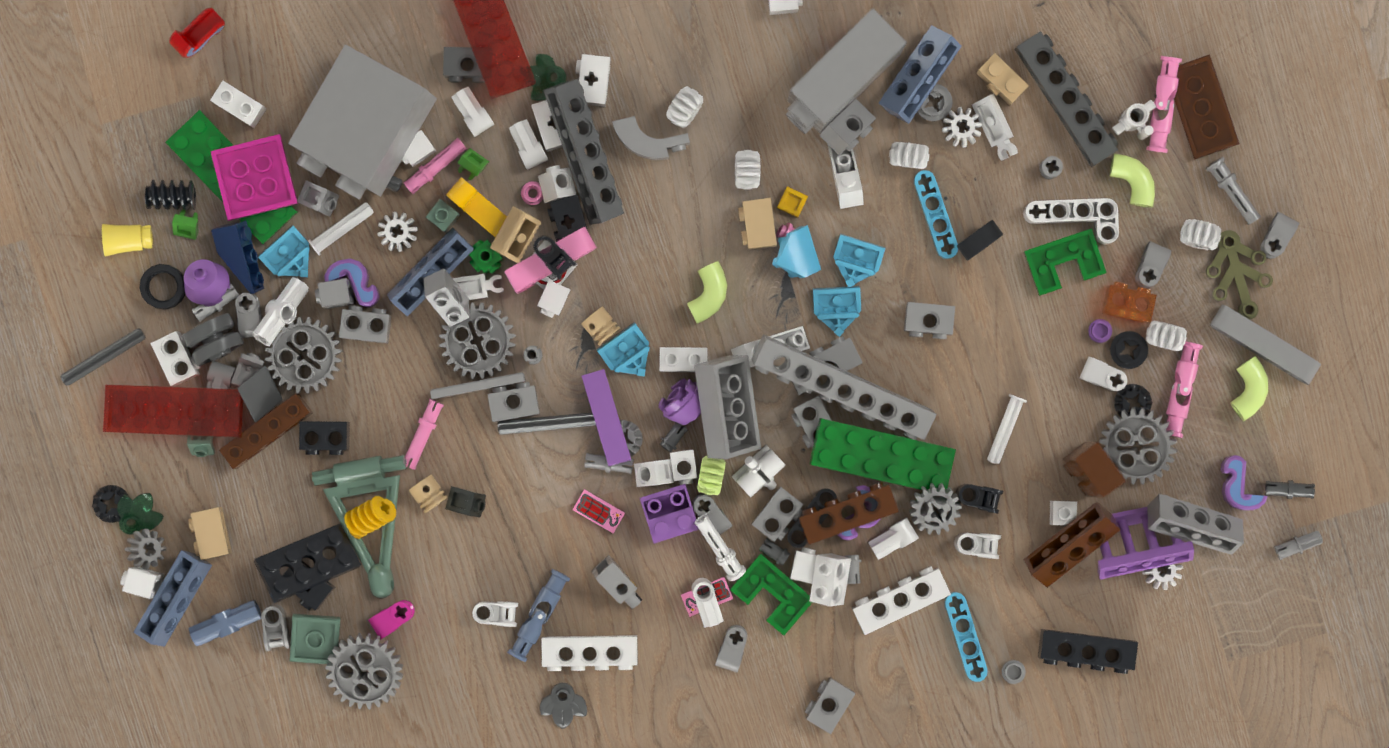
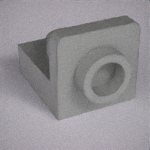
(318, 198)

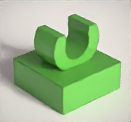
(472, 162)
(185, 226)

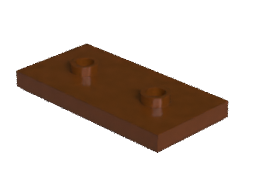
(1204, 108)

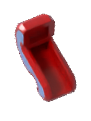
(197, 33)

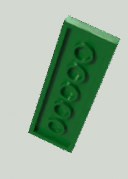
(194, 146)
(881, 455)

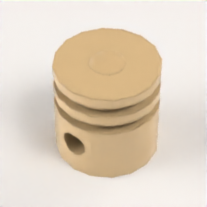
(600, 325)
(430, 499)

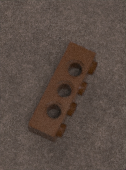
(266, 431)
(885, 506)
(1072, 544)

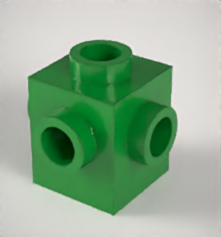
(490, 265)

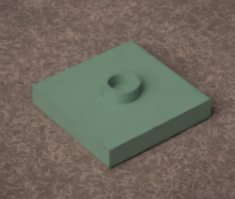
(313, 638)

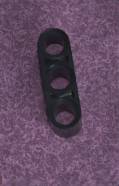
(815, 502)

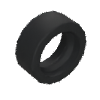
(979, 240)
(145, 283)

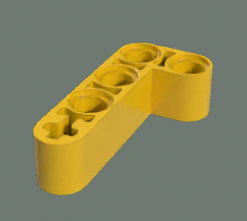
(477, 206)

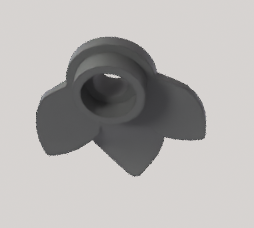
(563, 708)

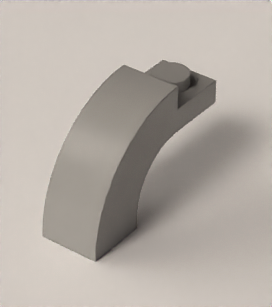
(645, 146)

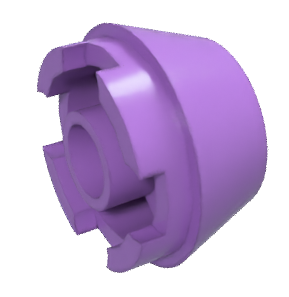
(206, 282)
(682, 403)

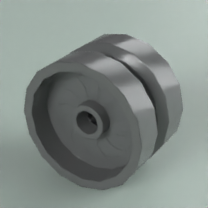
(213, 342)

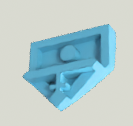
(797, 253)
(287, 254)
(857, 258)
(837, 306)
(626, 351)

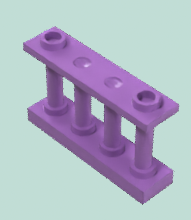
(1139, 561)

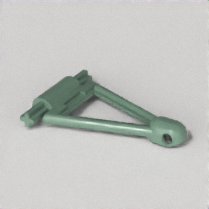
(359, 478)

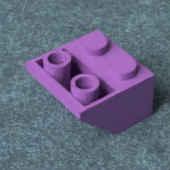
(669, 513)

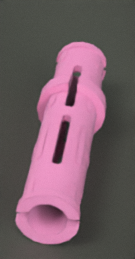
(434, 166)
(423, 432)

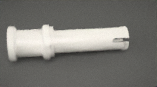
(724, 556)

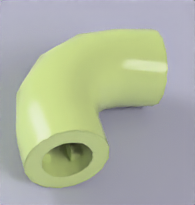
(1138, 176)
(713, 293)
(1255, 389)

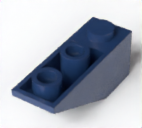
(237, 251)

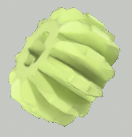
(711, 476)

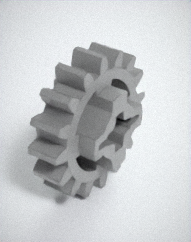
(944, 503)

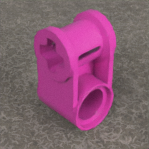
(389, 619)

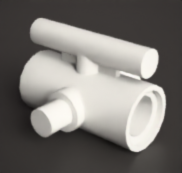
(1127, 124)
(759, 471)

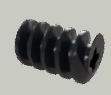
(170, 195)

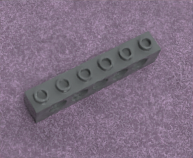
(1066, 112)
(574, 148)

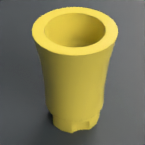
(126, 238)

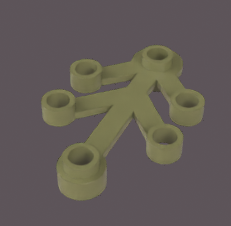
(1237, 271)

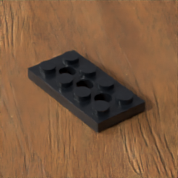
(306, 578)

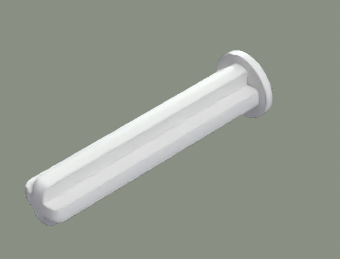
(341, 227)
(1005, 429)

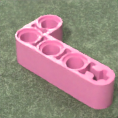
(533, 269)

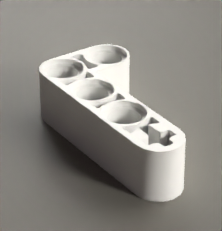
(1071, 216)

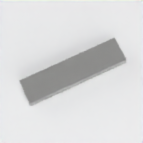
(477, 385)

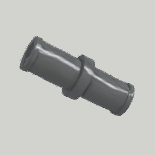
(1290, 489)

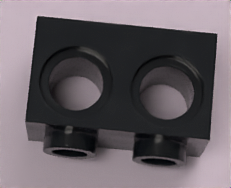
(324, 430)

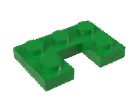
(1078, 246)
(792, 597)

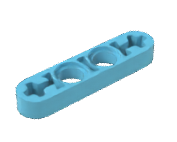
(932, 215)
(963, 637)

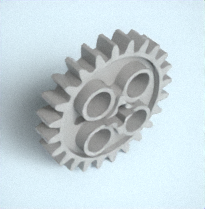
(498, 331)
(290, 372)
(1134, 424)
(347, 682)

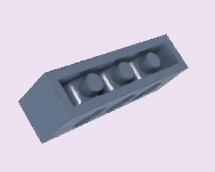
(920, 74)
(445, 254)
(172, 598)

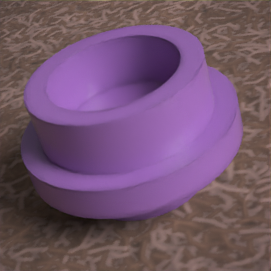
(1100, 330)

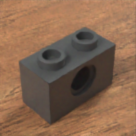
(453, 65)

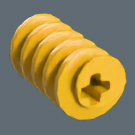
(369, 516)

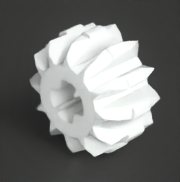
(684, 107)
(954, 130)
(909, 155)
(747, 169)
(1200, 234)
(400, 239)
(1166, 335)
(1164, 578)

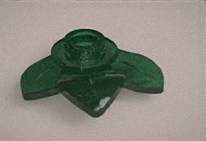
(542, 73)
(139, 510)

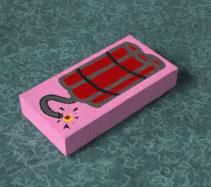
(598, 511)
(721, 591)

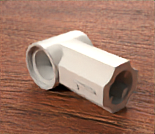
(475, 115)
(530, 149)
(897, 536)
(707, 604)

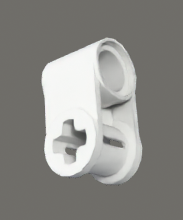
(1099, 374)
(982, 544)
(497, 613)

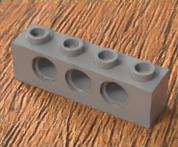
(1195, 524)

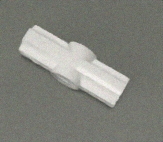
(280, 311)

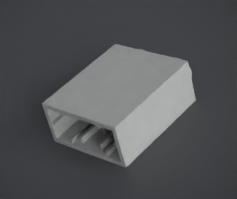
(844, 73)
(361, 123)

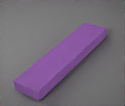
(606, 417)

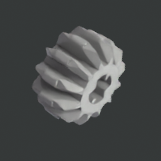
(152, 544)

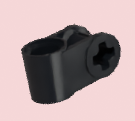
(554, 257)
(983, 497)

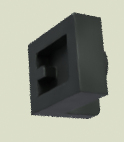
(466, 502)

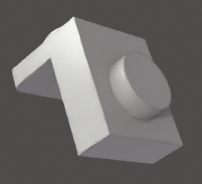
(246, 367)

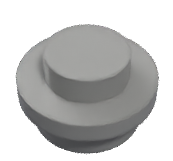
(1013, 671)

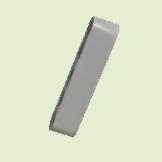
(1265, 344)

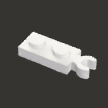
(995, 126)
(477, 286)

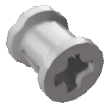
(1057, 165)

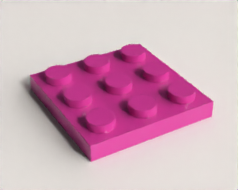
(254, 177)

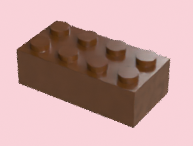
(1093, 469)

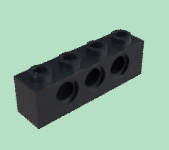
(1125, 650)

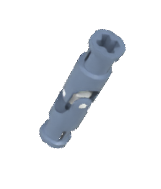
(532, 627)

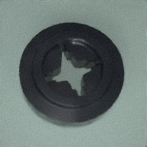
(1132, 339)
(1131, 391)
(100, 507)

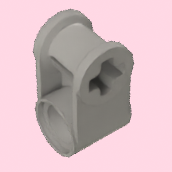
(1280, 232)
(1152, 261)
(248, 319)
(715, 514)
(275, 630)
(731, 652)

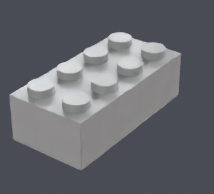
(727, 406)

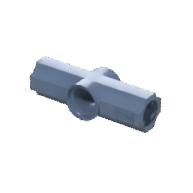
(225, 623)

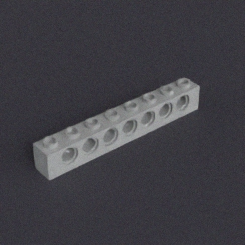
(917, 426)

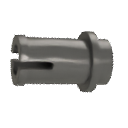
(673, 437)
(774, 551)

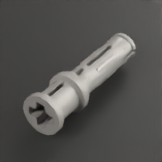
(1227, 181)

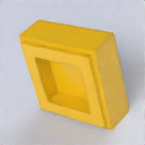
(792, 202)

